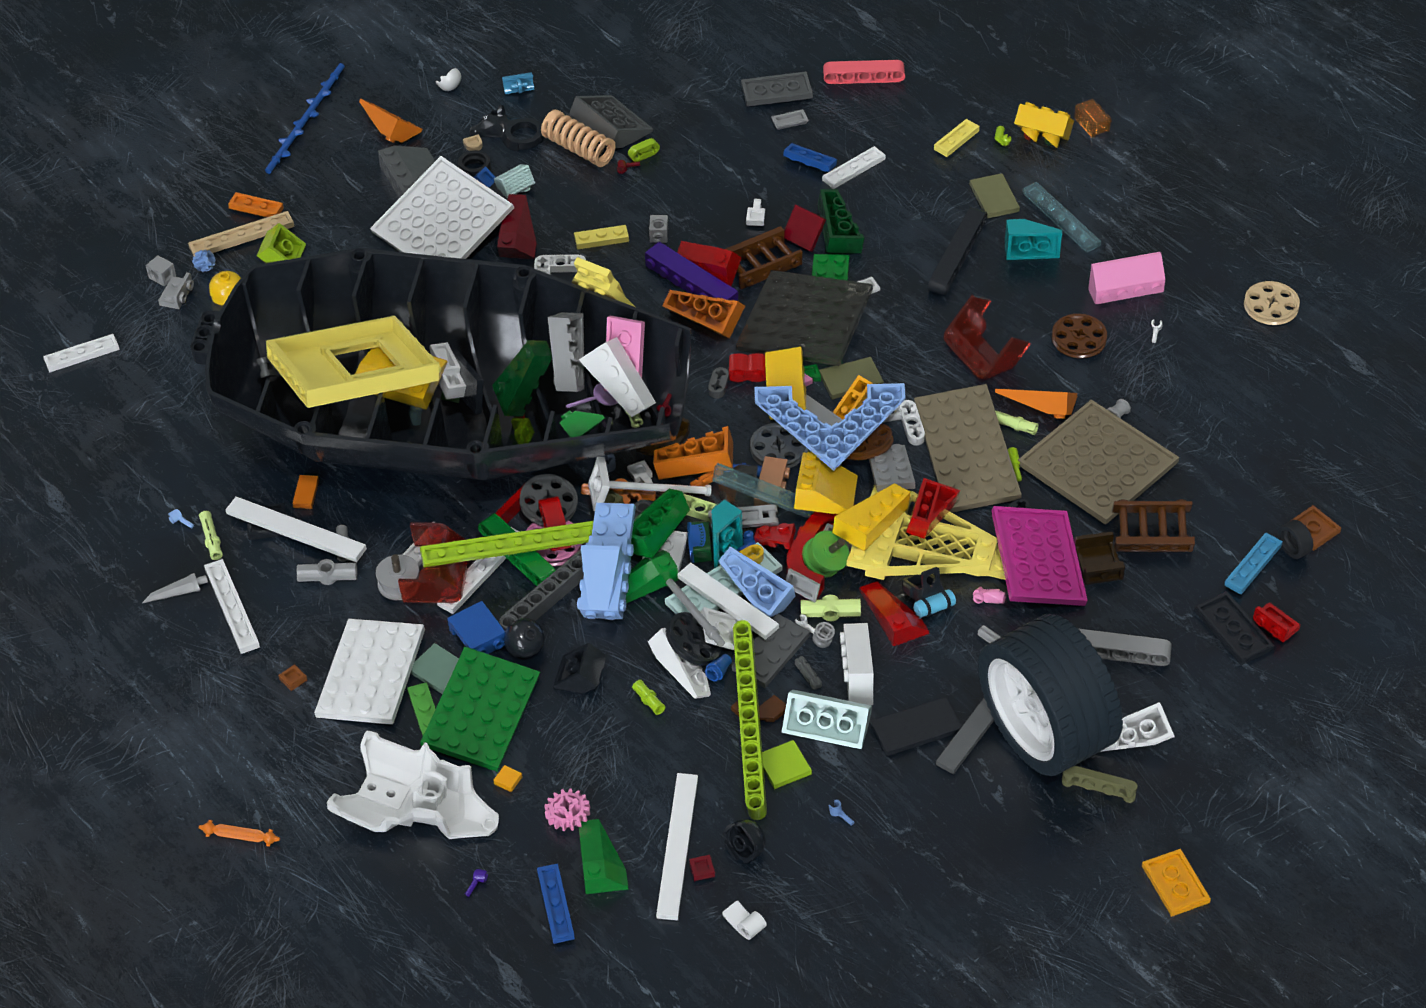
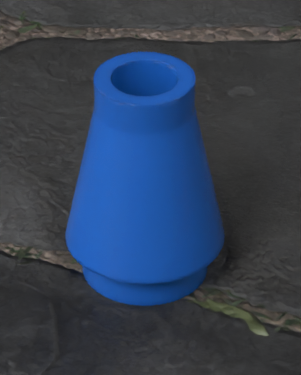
(717, 668)

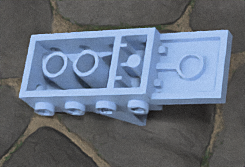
(607, 562)

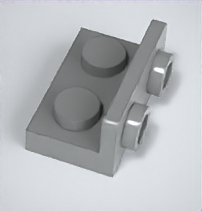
(176, 291)

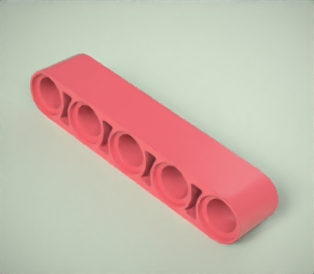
(863, 71)

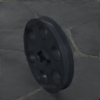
(691, 638)

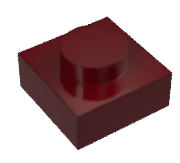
(702, 867)

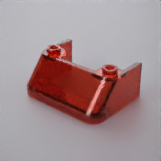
(966, 341)
(438, 583)

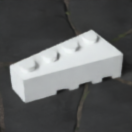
(857, 662)

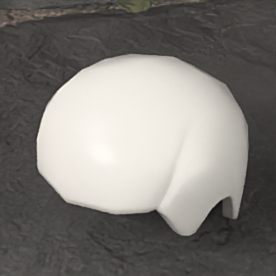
(450, 81)

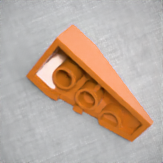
(389, 124)
(1048, 402)

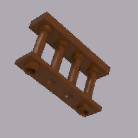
(763, 243)
(1144, 542)

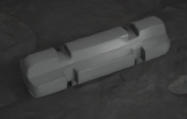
(808, 673)

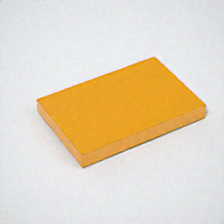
(1176, 882)

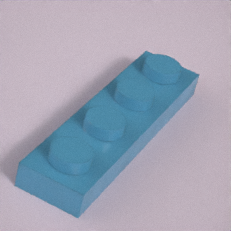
(1253, 563)

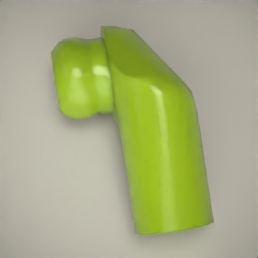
(1000, 137)

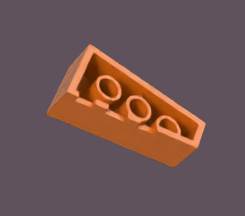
(710, 312)
(695, 455)

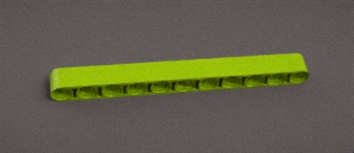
(749, 726)

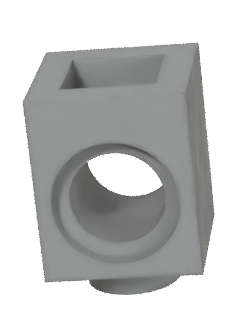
(658, 228)
(160, 270)

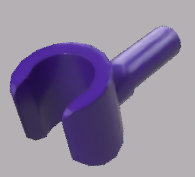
(478, 876)

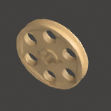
(1278, 305)

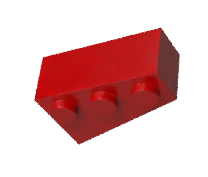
(930, 507)

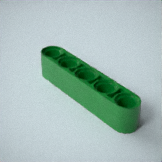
(529, 563)

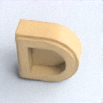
(473, 143)

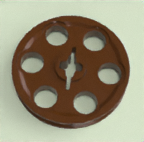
(1072, 335)
(871, 449)

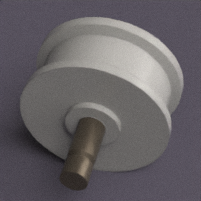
(393, 569)

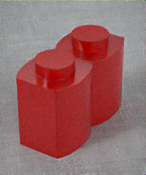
(747, 367)

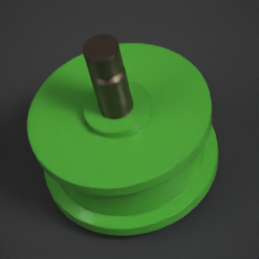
(825, 553)

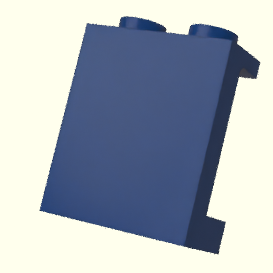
(477, 628)

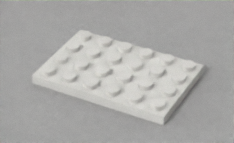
(370, 671)

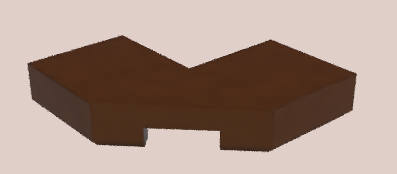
(769, 710)

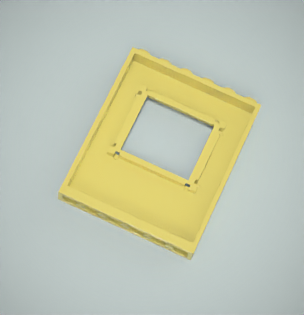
(318, 377)

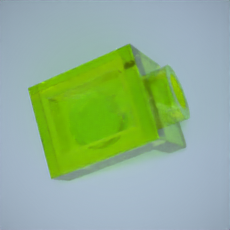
(523, 430)

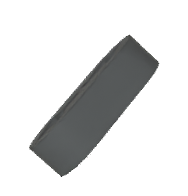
(721, 383)

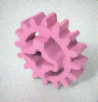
(557, 813)

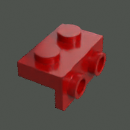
(1275, 622)

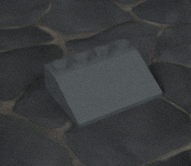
(609, 118)
(404, 165)

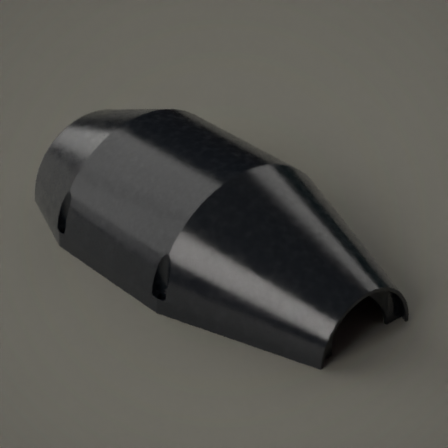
(471, 304)

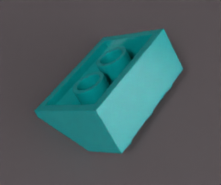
(725, 529)

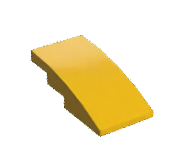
(787, 369)

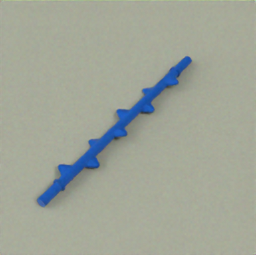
(310, 112)

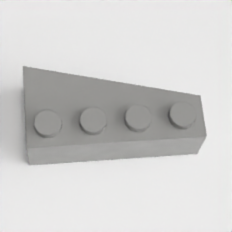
(567, 349)

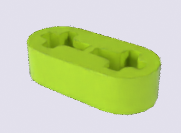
(643, 150)

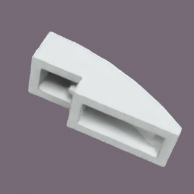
(451, 380)

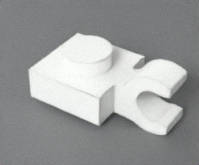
(755, 215)
(640, 472)

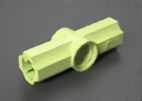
(831, 608)

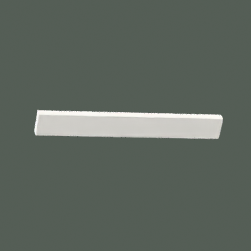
(296, 529)
(677, 847)

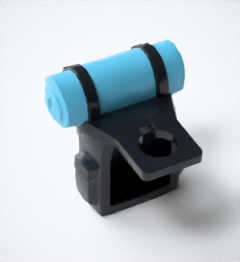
(928, 593)

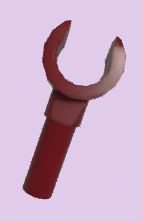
(622, 166)
(665, 405)

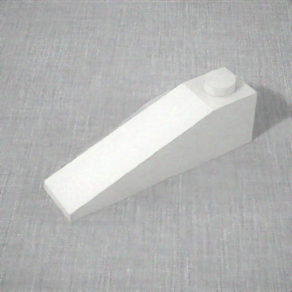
(686, 673)
(1144, 729)

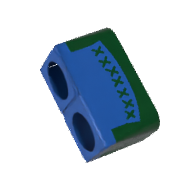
(699, 541)

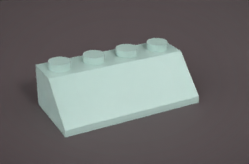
(826, 719)

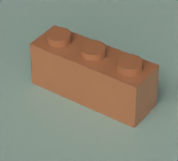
(774, 472)

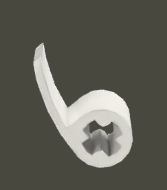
(746, 924)

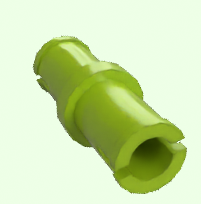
(648, 697)

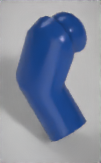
(747, 540)

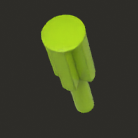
(1013, 453)

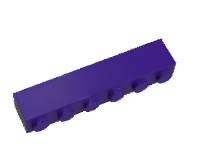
(686, 273)

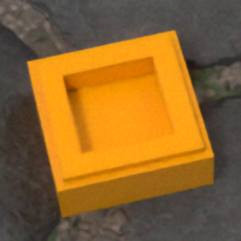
(507, 778)

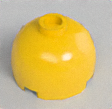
(222, 285)

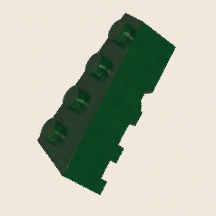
(521, 377)

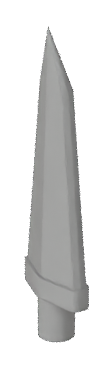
(183, 586)

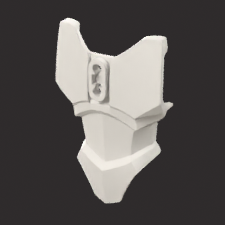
(421, 789)

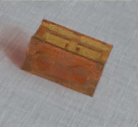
(1092, 117)

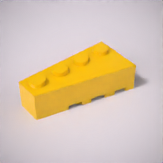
(872, 516)

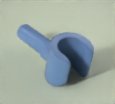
(837, 811)

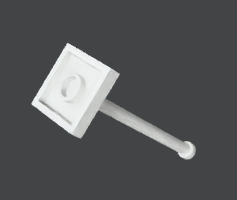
(600, 484)

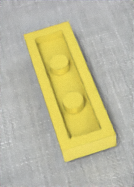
(956, 137)
(601, 237)

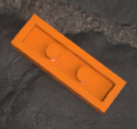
(255, 205)

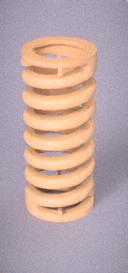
(574, 146)

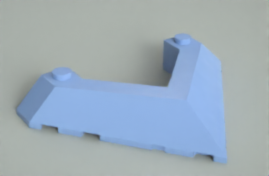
(829, 442)

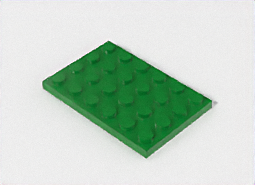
(480, 709)

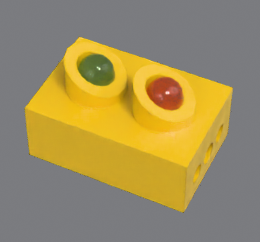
(1043, 121)

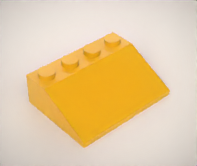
(415, 395)
(822, 488)

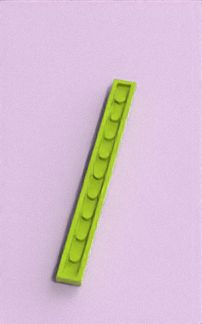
(506, 544)

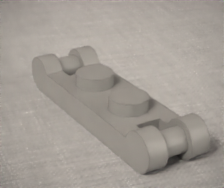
(753, 516)

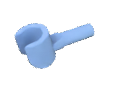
(176, 515)

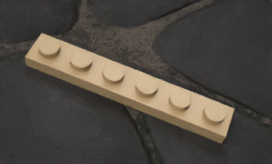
(240, 234)

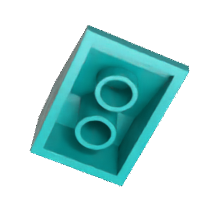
(1031, 240)

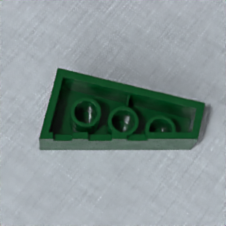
(839, 230)

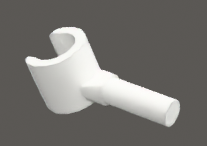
(1155, 330)
(804, 623)

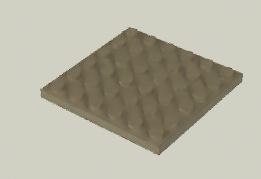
(1098, 460)

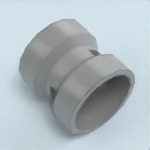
(822, 639)

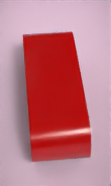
(552, 515)

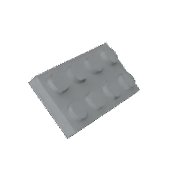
(892, 468)

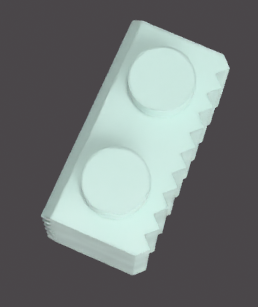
(515, 180)

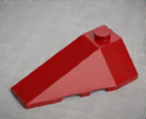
(715, 260)

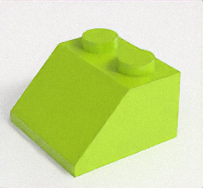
(280, 245)

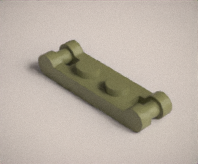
(1100, 782)

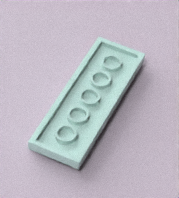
(721, 576)

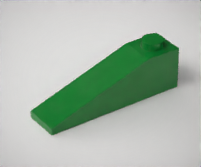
(580, 422)
(651, 575)
(600, 861)

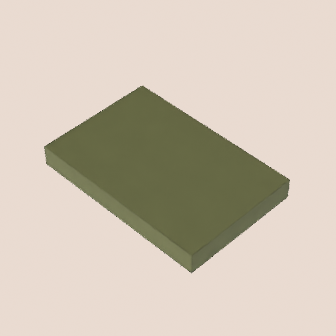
(994, 195)
(840, 378)

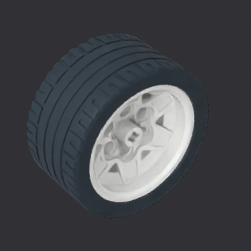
(1050, 694)

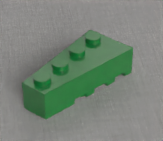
(658, 522)

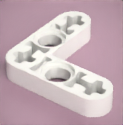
(550, 263)
(901, 413)

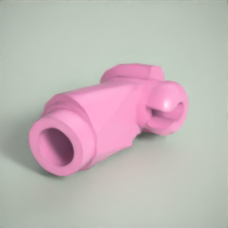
(989, 596)

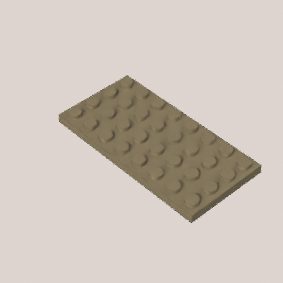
(968, 447)

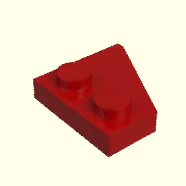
(775, 535)

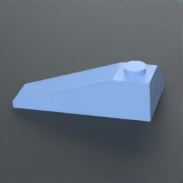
(759, 585)

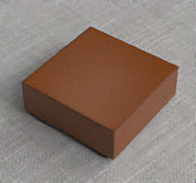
(292, 677)

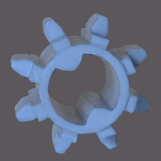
(204, 260)

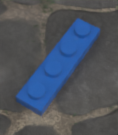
(555, 903)

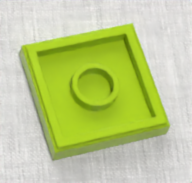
(785, 764)

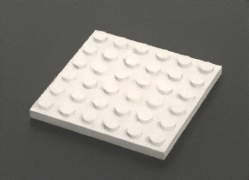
(442, 214)

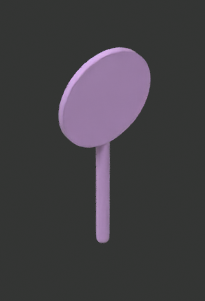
(600, 395)

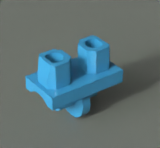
(518, 83)

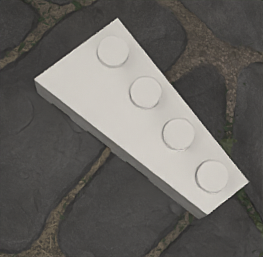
(619, 376)

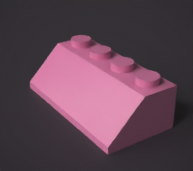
(1127, 278)

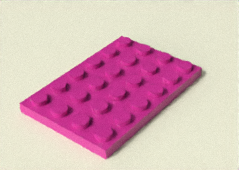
(1038, 556)

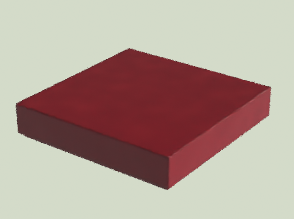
(804, 227)

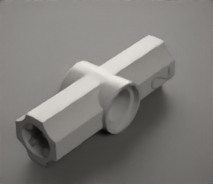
(326, 572)

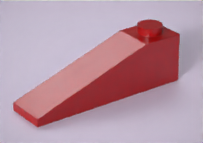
(893, 615)

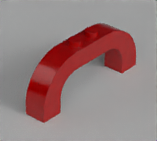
(814, 525)

